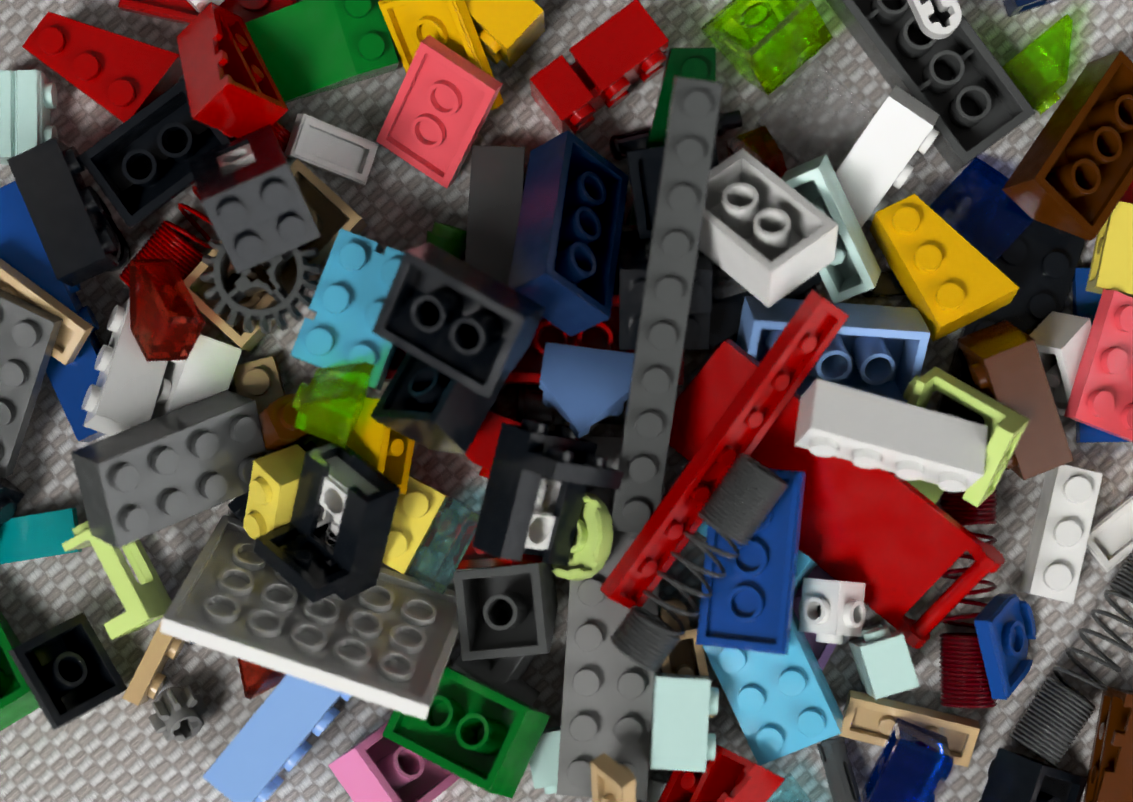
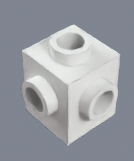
(832, 609)

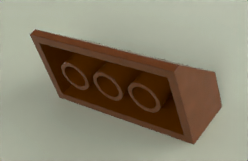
(1082, 154)

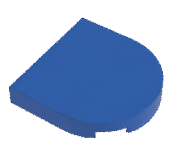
(1004, 642)

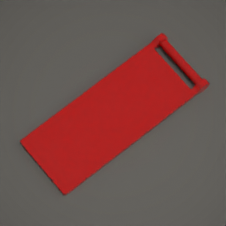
(853, 518)

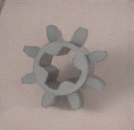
(178, 713)

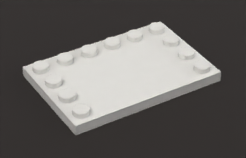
(374, 646)

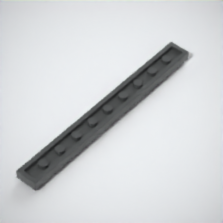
(666, 299)

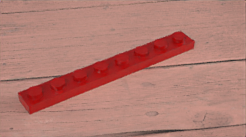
(735, 433)

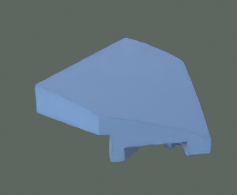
(585, 383)

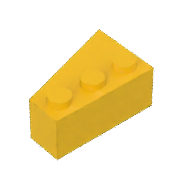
(938, 267)

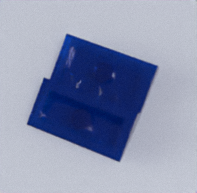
(982, 210)

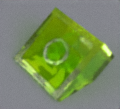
(767, 38)

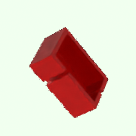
(605, 66)

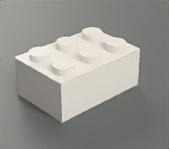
(763, 229)

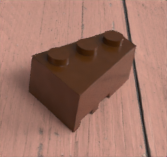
(1010, 370)
(1112, 751)

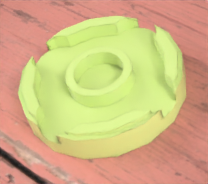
(591, 541)

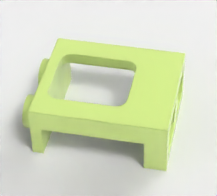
(1003, 424)
(142, 601)

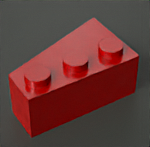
(103, 65)
(227, 75)
(725, 780)

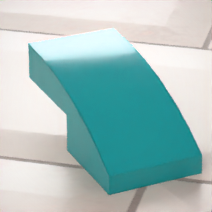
(37, 535)

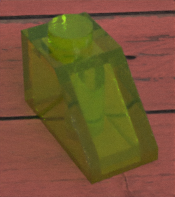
(1043, 66)
(333, 401)

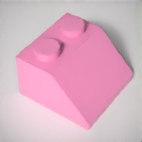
(388, 772)

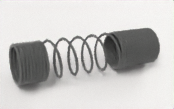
(732, 511)
(1060, 709)

